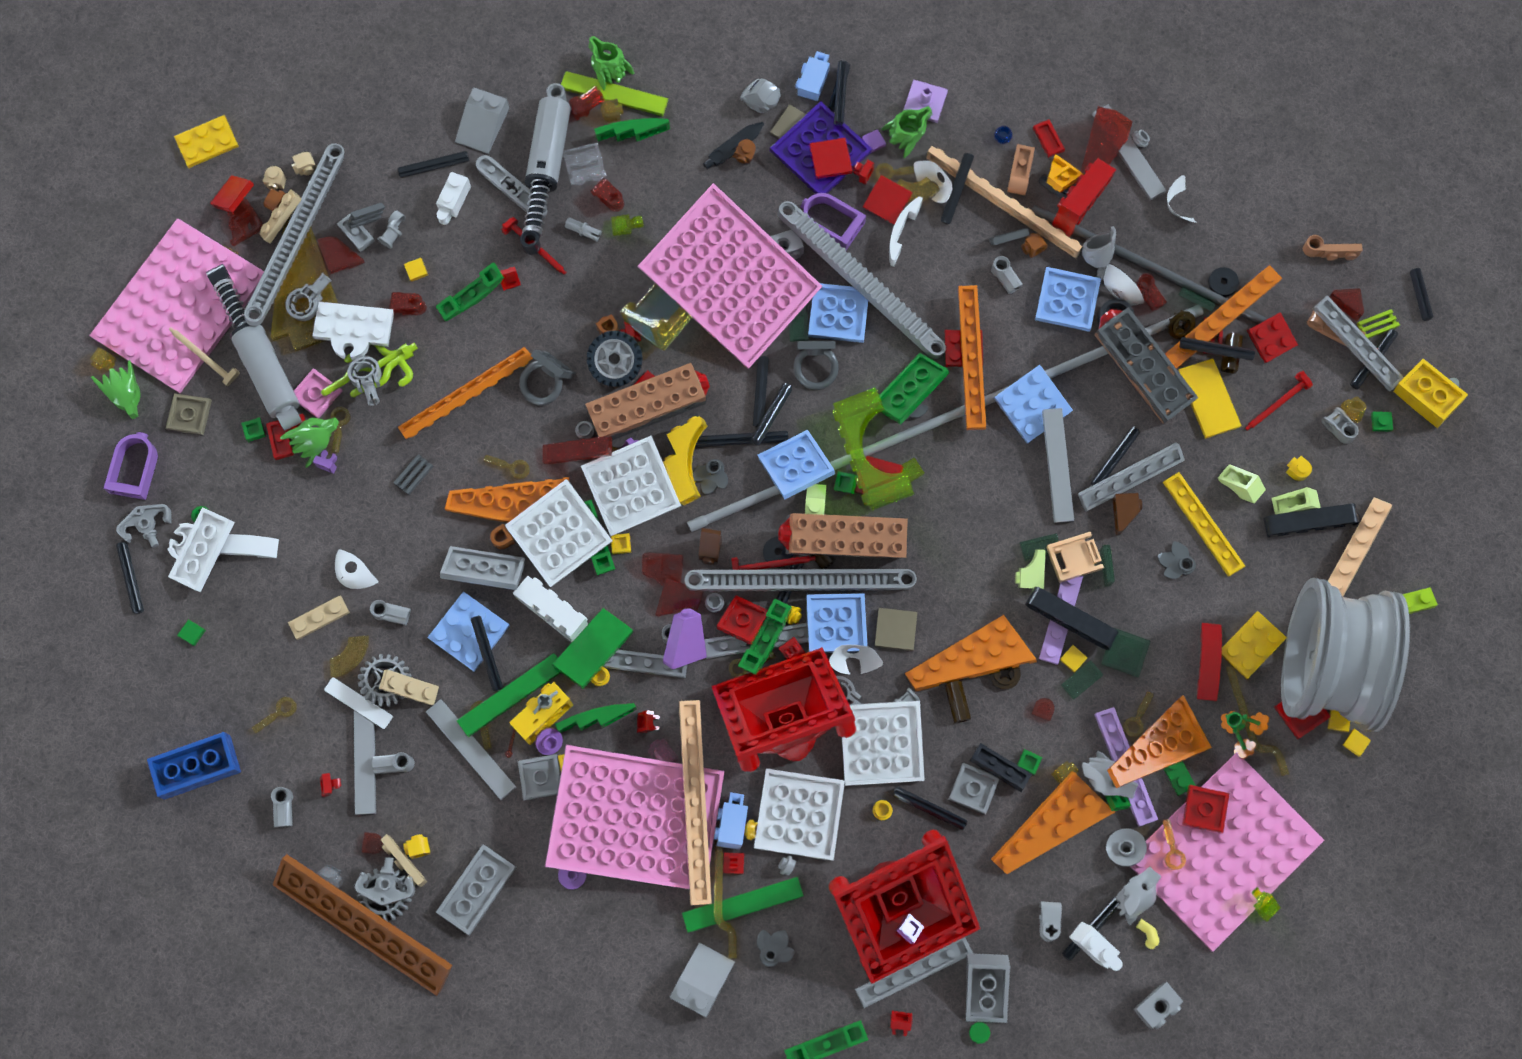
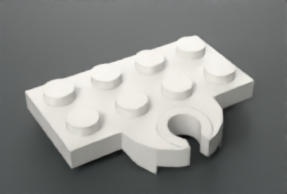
(352, 327)
(199, 548)

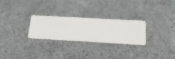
(358, 703)

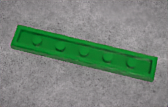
(508, 696)
(744, 904)

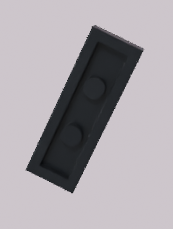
(1000, 767)

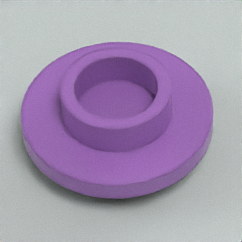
(549, 741)
(571, 879)

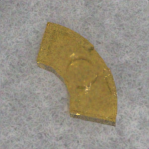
(923, 188)
(350, 657)

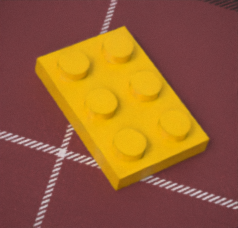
(206, 141)
(1252, 644)

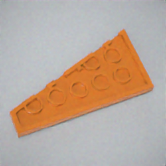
(499, 502)
(979, 654)
(1166, 742)
(1061, 816)

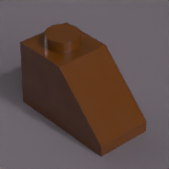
(1125, 509)
(710, 546)

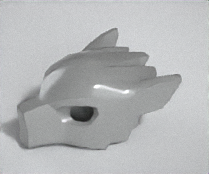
(1101, 780)
(1134, 898)

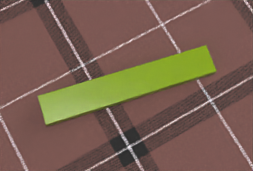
(625, 96)

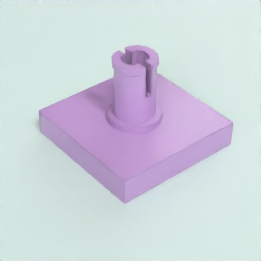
(926, 95)

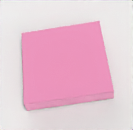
(310, 394)

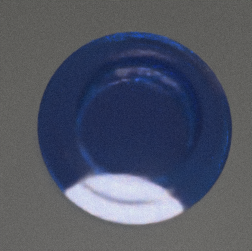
(1003, 134)

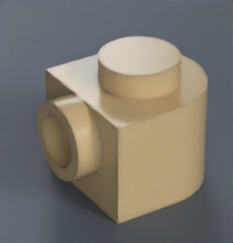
(303, 164)
(274, 178)

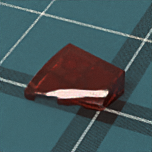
(239, 222)
(338, 255)
(657, 566)
(676, 598)

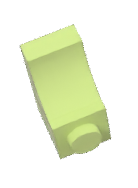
(1243, 483)
(815, 499)
(1296, 501)
(1032, 574)

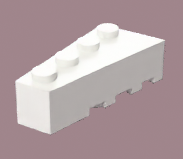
(550, 608)

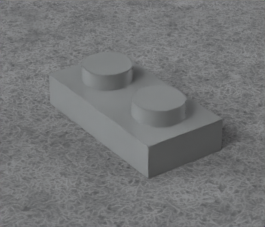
(358, 236)

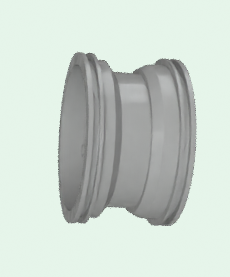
(1345, 655)

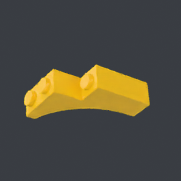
(680, 465)

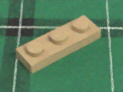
(280, 216)
(318, 617)
(408, 687)
(402, 861)

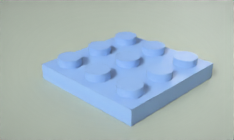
(1068, 299)
(838, 314)
(1026, 400)
(796, 464)
(836, 621)
(457, 634)

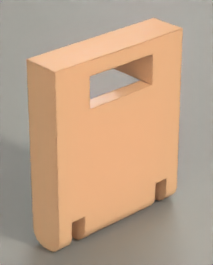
(1077, 556)

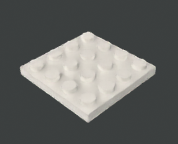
(631, 486)
(558, 533)
(885, 744)
(799, 814)

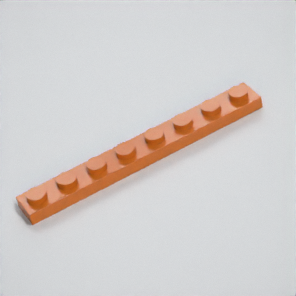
(1226, 313)
(972, 358)
(467, 391)

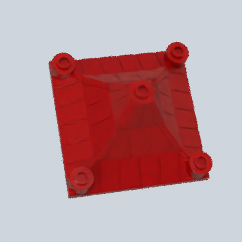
(783, 708)
(918, 885)

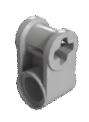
(1339, 425)
(1050, 917)

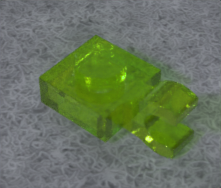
(623, 224)
(1266, 904)

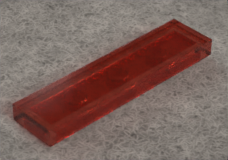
(577, 450)

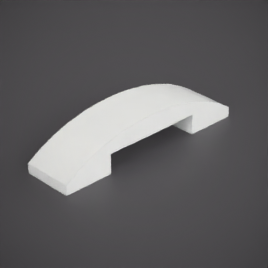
(909, 212)
(250, 546)

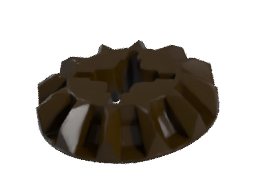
(1188, 324)
(1005, 683)

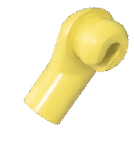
(1151, 934)

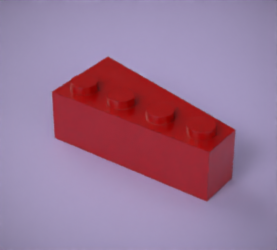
(1082, 196)

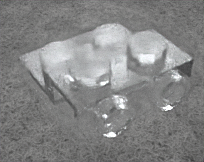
(584, 164)

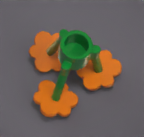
(1235, 722)

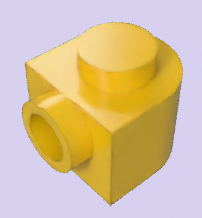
(1299, 468)
(417, 847)

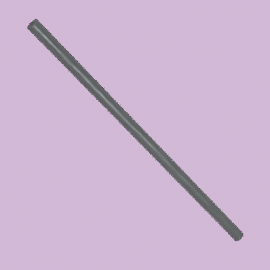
(1155, 268)

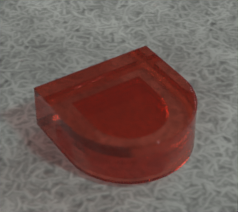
(1044, 709)
(372, 843)

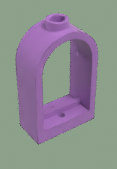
(858, 218)
(141, 491)

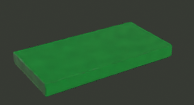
(911, 387)
(593, 648)

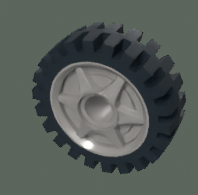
(599, 358)

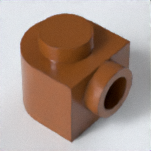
(745, 151)
(273, 199)
(1034, 245)
(607, 324)
(501, 537)

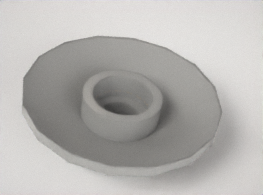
(1126, 839)

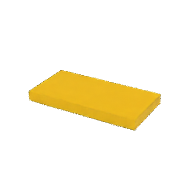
(1213, 406)

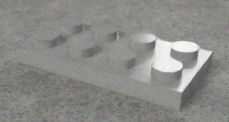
(482, 568)
(476, 889)

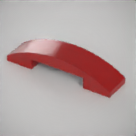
(1210, 661)

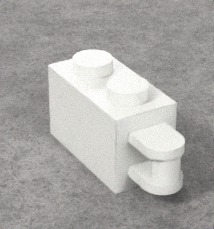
(452, 197)
(1096, 946)

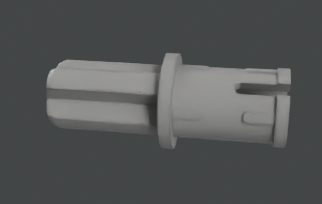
(582, 229)

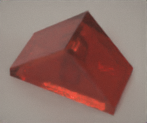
(1349, 301)

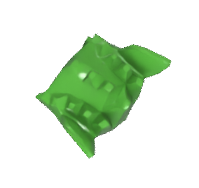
(608, 65)
(907, 128)
(121, 389)
(311, 439)

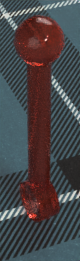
(508, 753)

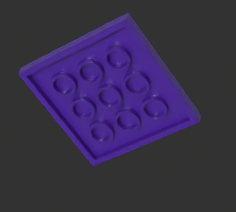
(814, 127)

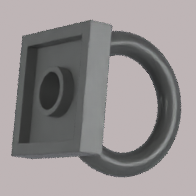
(816, 348)
(550, 366)

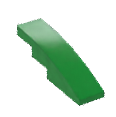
(638, 128)
(603, 715)

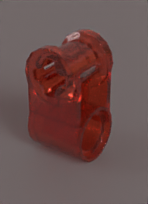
(608, 195)
(407, 303)

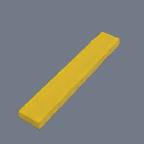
(1203, 524)

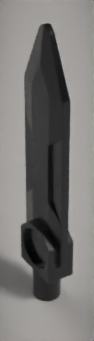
(728, 148)

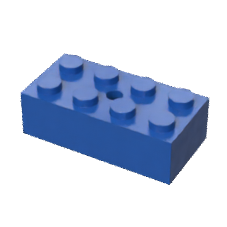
(175, 771)

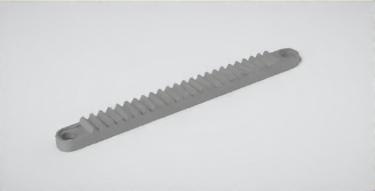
(294, 235)
(861, 280)
(800, 580)

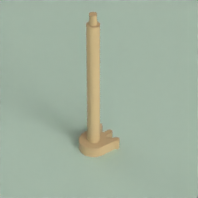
(228, 377)

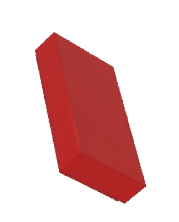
(1048, 138)

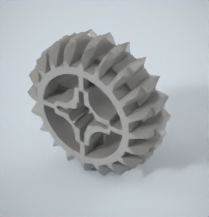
(374, 668)
(390, 909)

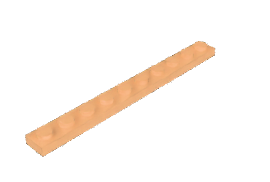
(1008, 204)
(695, 802)

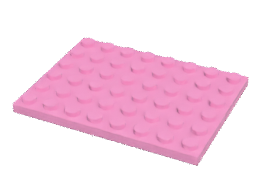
(730, 276)
(175, 293)
(625, 817)
(1258, 849)

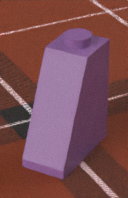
(685, 640)

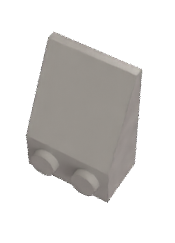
(481, 120)
(702, 979)
(987, 987)

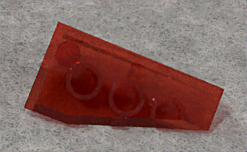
(1107, 136)

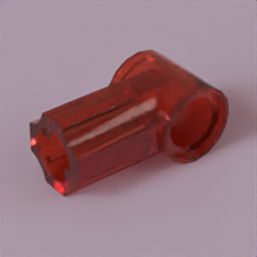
(583, 104)
(1151, 293)

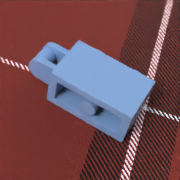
(813, 76)
(732, 823)

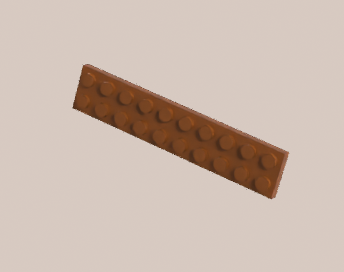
(362, 925)

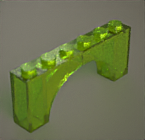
(878, 487)

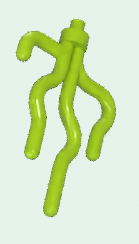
(391, 360)

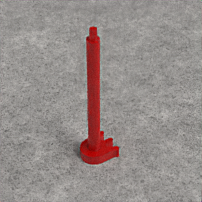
(511, 224)
(1304, 382)
(770, 564)

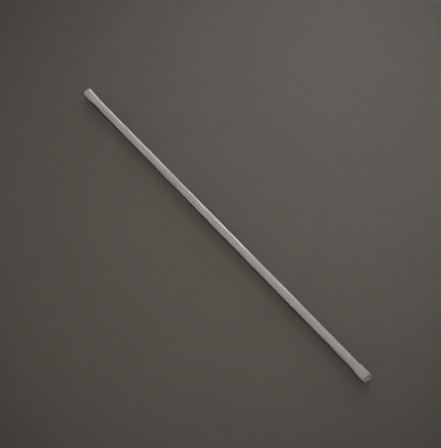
(704, 520)

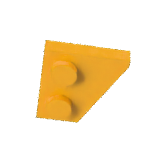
(1062, 174)

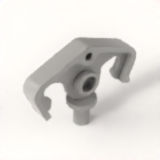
(143, 519)
(385, 886)

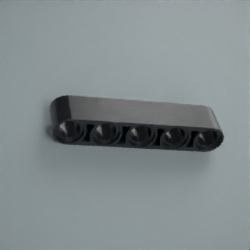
(1311, 519)
(1072, 618)

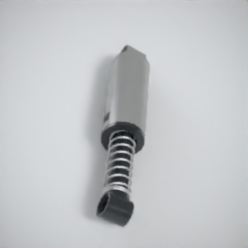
(544, 161)
(257, 354)

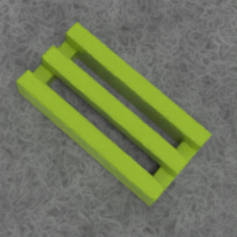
(1391, 319)

